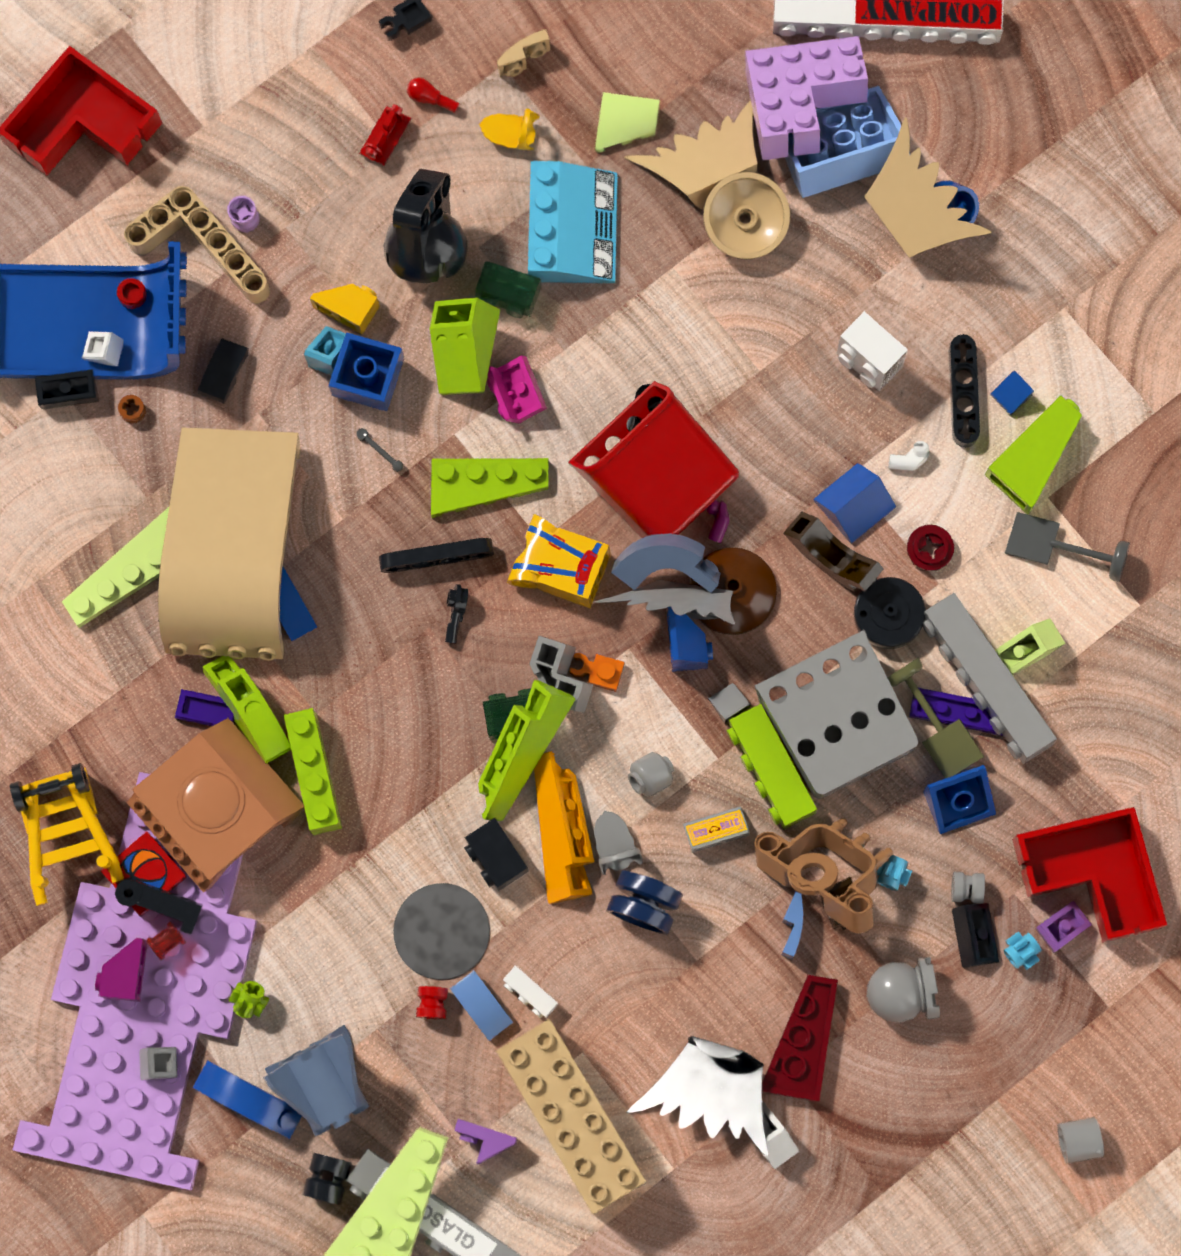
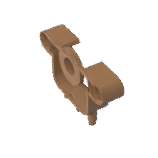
(851, 909)

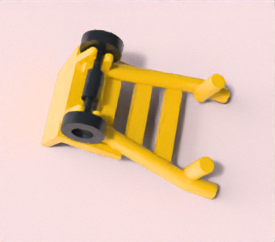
(26, 801)

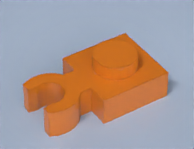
(602, 672)

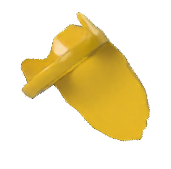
(511, 129)

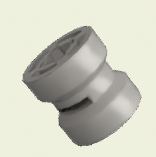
(960, 887)

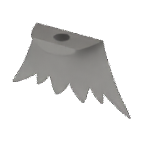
(682, 598)

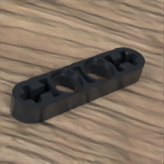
(960, 390)
(436, 555)

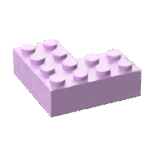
(795, 81)

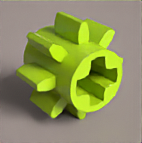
(248, 999)

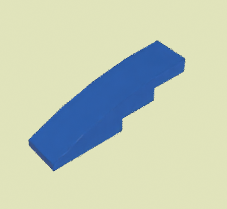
(293, 611)

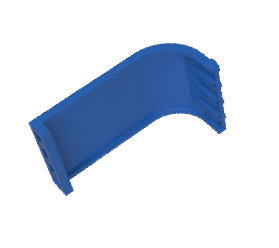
(54, 308)

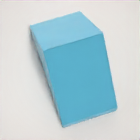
(324, 350)

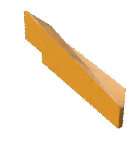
(563, 831)

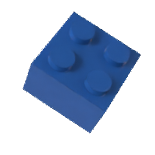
(366, 371)

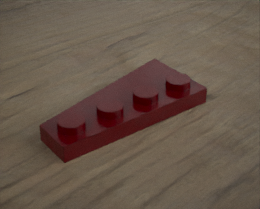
(802, 1050)

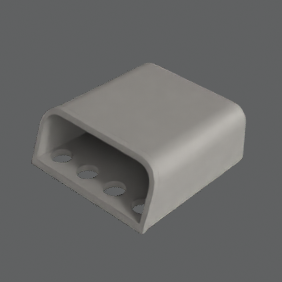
(841, 720)

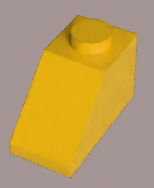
(348, 305)

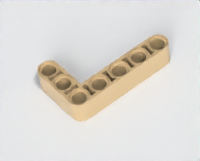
(205, 236)

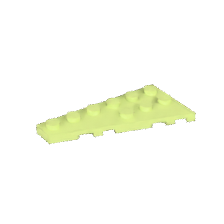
(396, 1205)

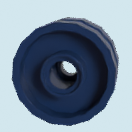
(644, 902)

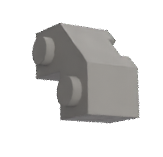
(551, 664)

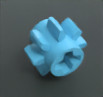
(894, 873)
(1022, 950)

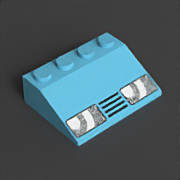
(572, 223)

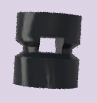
(323, 1189)

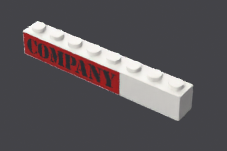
(894, 19)

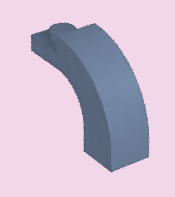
(665, 552)

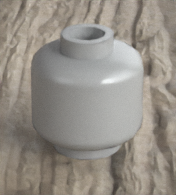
(651, 774)

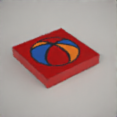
(149, 864)

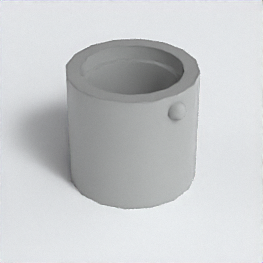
(1080, 1140)

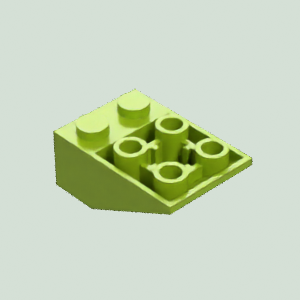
(463, 344)

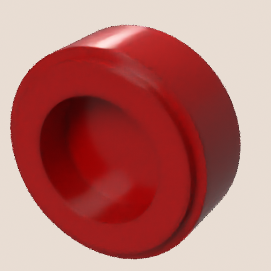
(131, 293)

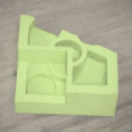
(625, 119)

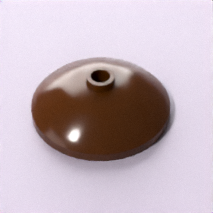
(756, 592)

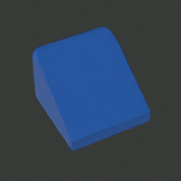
(1012, 392)

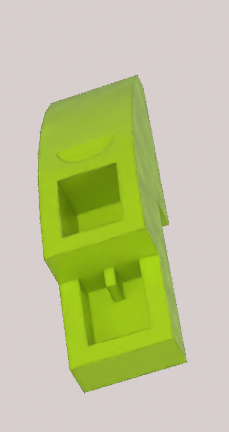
(249, 707)

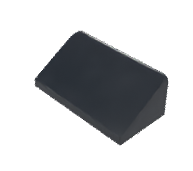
(66, 389)
(975, 935)

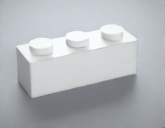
(529, 992)

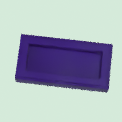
(202, 708)

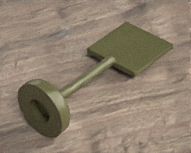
(952, 746)

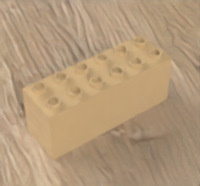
(571, 1116)

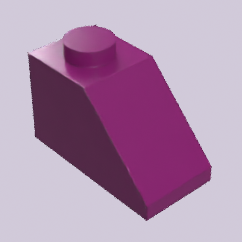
(123, 973)

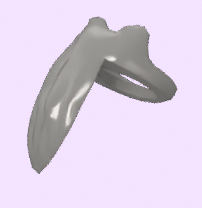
(614, 843)

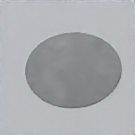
(441, 931)

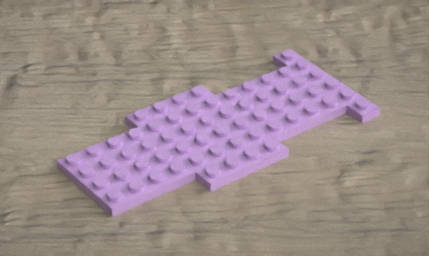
(102, 1107)

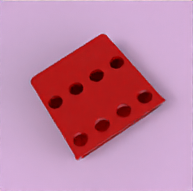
(660, 469)

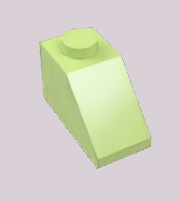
(1030, 646)

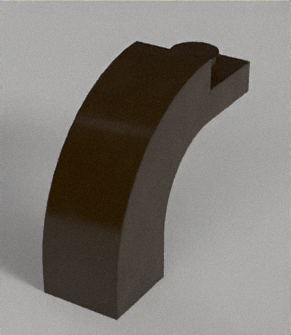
(830, 554)

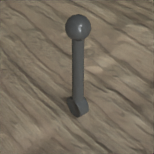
(362, 435)

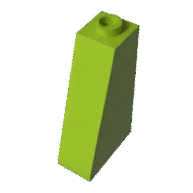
(1031, 458)

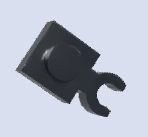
(408, 16)

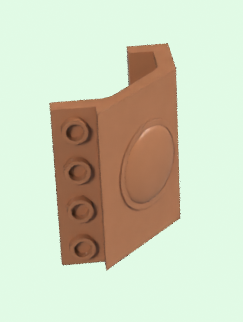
(213, 802)

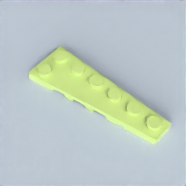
(121, 575)

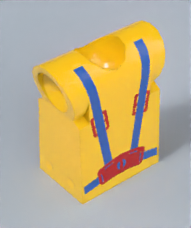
(560, 563)

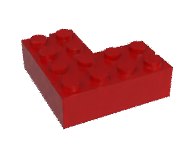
(74, 101)
(1106, 856)

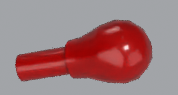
(423, 91)

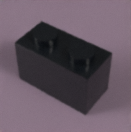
(496, 855)

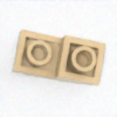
(514, 59)

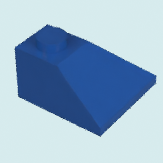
(687, 643)

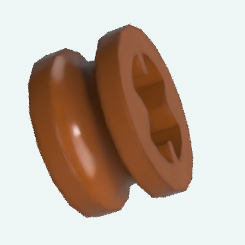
(125, 401)

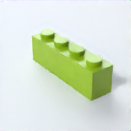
(771, 766)
(312, 771)

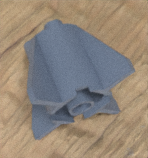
(320, 1082)

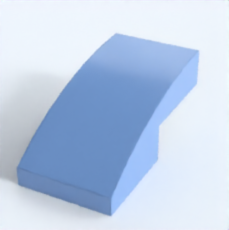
(793, 918)
(481, 1005)

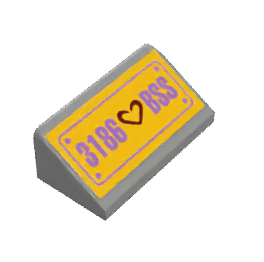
(716, 829)

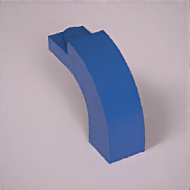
(247, 1099)

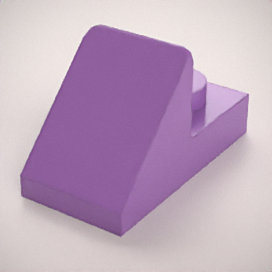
(1063, 926)
(493, 1141)

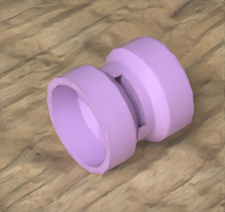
(240, 208)

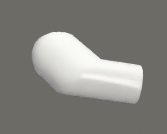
(912, 459)

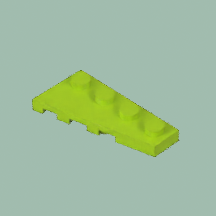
(478, 481)

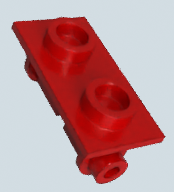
(385, 135)

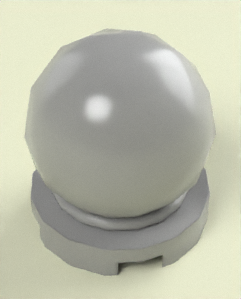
(902, 992)

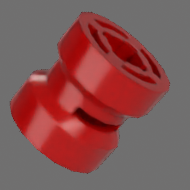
(432, 1002)

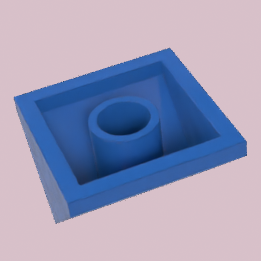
(855, 502)
(960, 799)

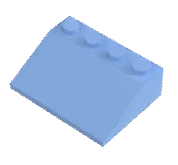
(852, 145)

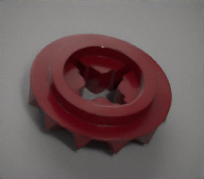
(937, 536)

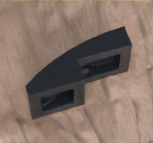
(222, 371)

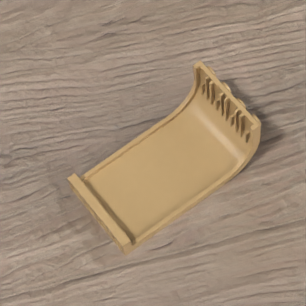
(226, 543)

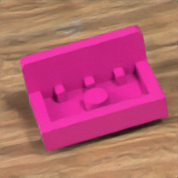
(516, 390)

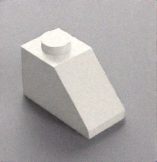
(778, 1141)

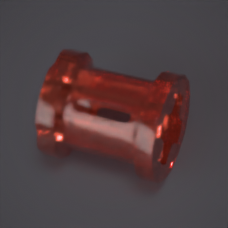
(166, 940)

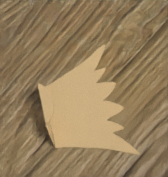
(706, 161)
(912, 205)

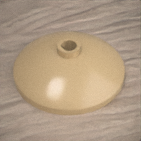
(755, 197)

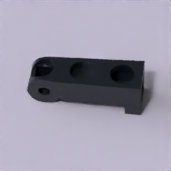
(161, 901)

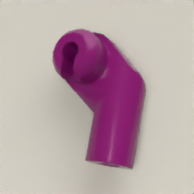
(721, 522)

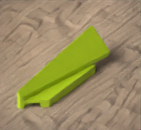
(521, 747)

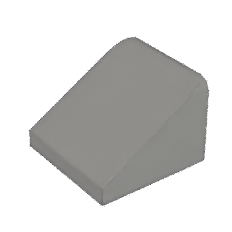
(729, 702)
(158, 1063)

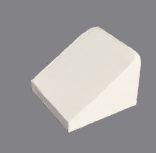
(103, 348)

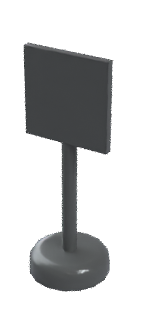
(1035, 538)

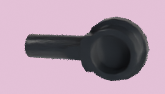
(457, 600)

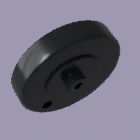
(890, 613)

